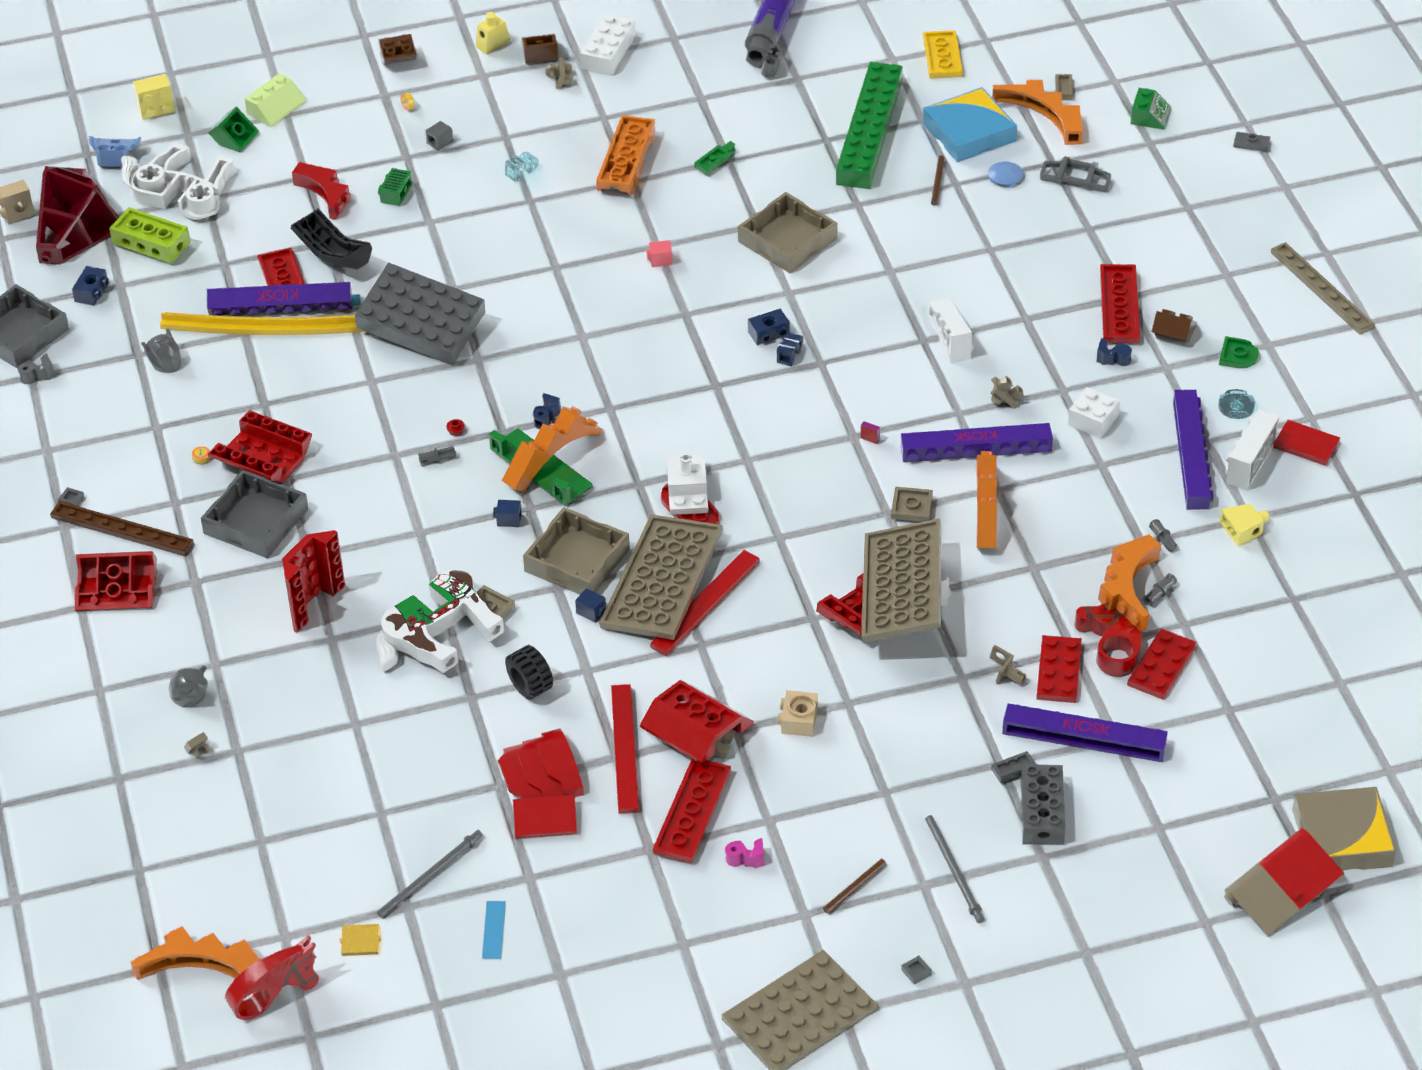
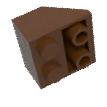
(540, 48)
(397, 49)
(1173, 326)

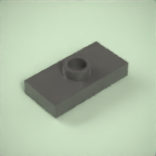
(1251, 141)
(1011, 767)

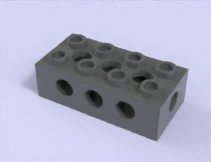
(1046, 826)

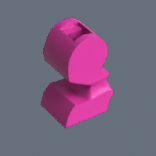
(738, 854)

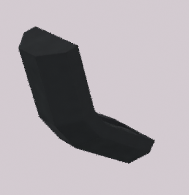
(329, 243)

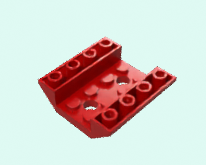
(266, 443)
(311, 568)
(690, 724)

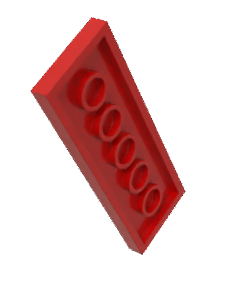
(1119, 303)
(691, 810)

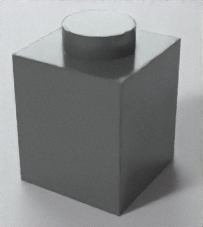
(439, 135)

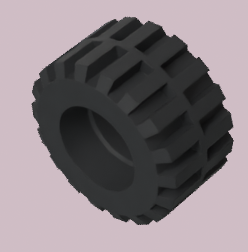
(529, 672)

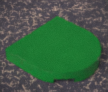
(1238, 353)

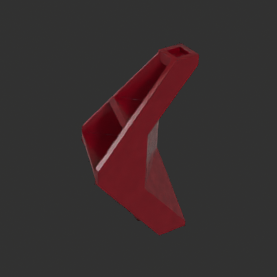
(70, 215)

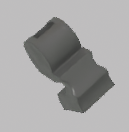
(31, 372)

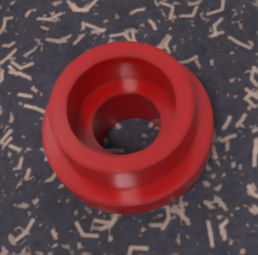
(455, 427)

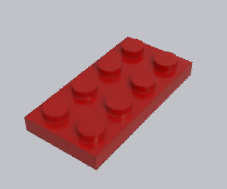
(1162, 664)
(1059, 669)

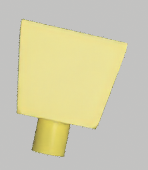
(491, 33)
(1243, 522)

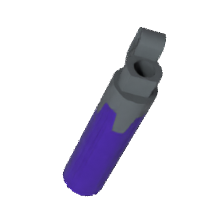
(765, 35)

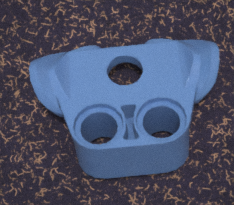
(112, 150)

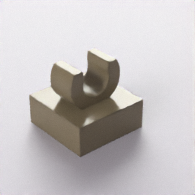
(196, 743)

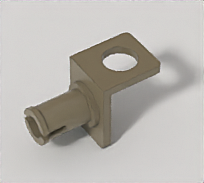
(1007, 669)

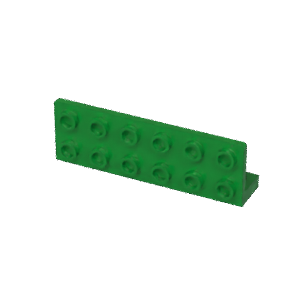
(553, 476)

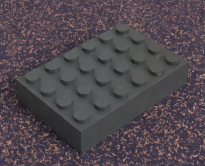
(420, 313)

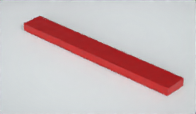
(709, 599)
(624, 749)

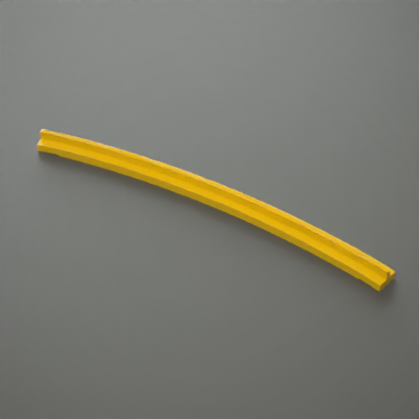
(259, 325)

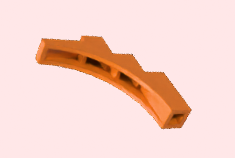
(1049, 104)
(550, 439)
(986, 500)
(1118, 590)
(206, 953)

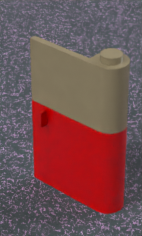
(1284, 881)

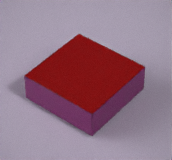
(870, 432)

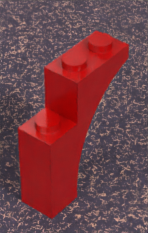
(325, 184)

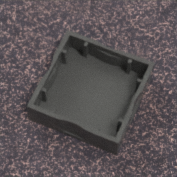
(27, 325)
(254, 513)

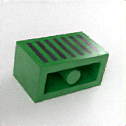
(395, 186)

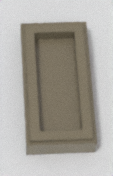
(1063, 84)

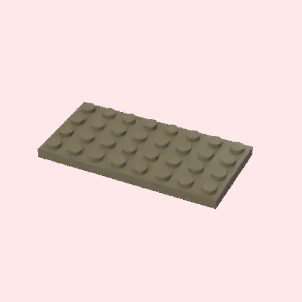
(661, 577)
(902, 580)

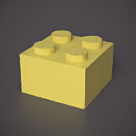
(154, 96)

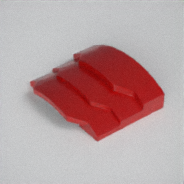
(845, 610)
(541, 767)

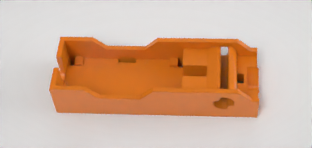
(626, 154)

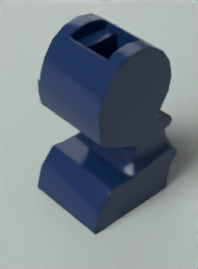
(787, 349)
(1120, 354)
(547, 412)

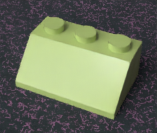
(274, 100)

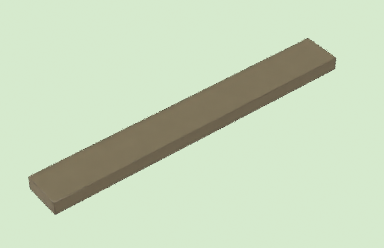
(1322, 288)

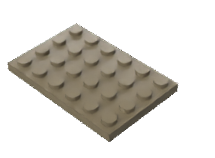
(799, 1012)

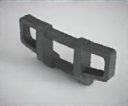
(1063, 165)

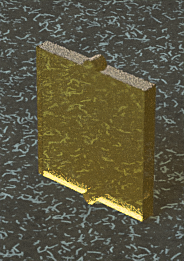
(360, 939)

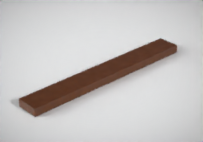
(122, 528)

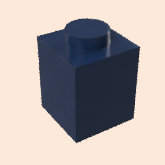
(508, 513)
(590, 605)

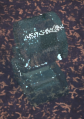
(514, 165)

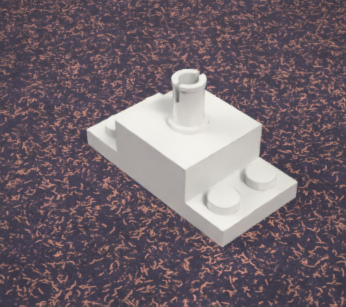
(687, 484)

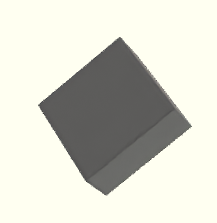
(71, 496)
(916, 969)

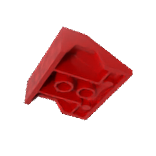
(115, 580)

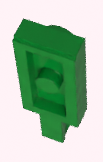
(715, 157)

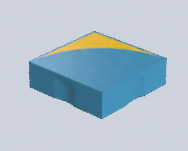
(969, 124)

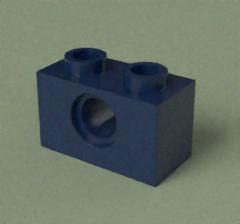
(90, 285)
(768, 326)

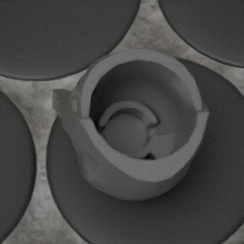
(163, 352)
(188, 686)

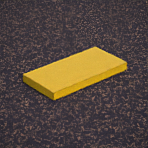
(942, 54)

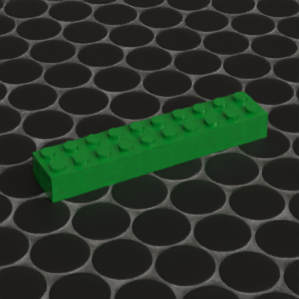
(869, 125)

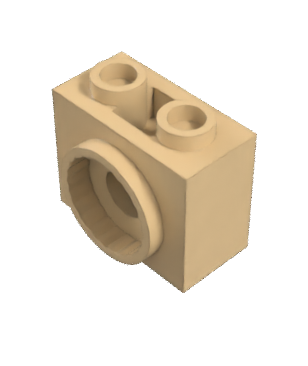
(16, 202)
(798, 713)

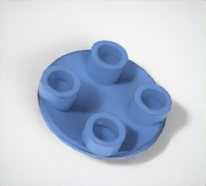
(1005, 173)

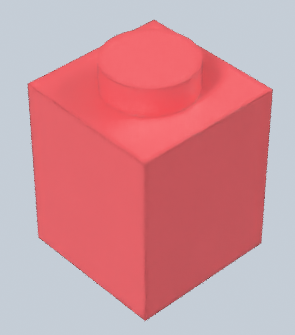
(660, 253)

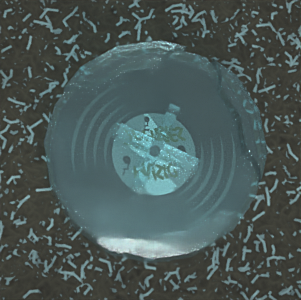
(1236, 404)

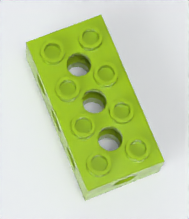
(150, 235)

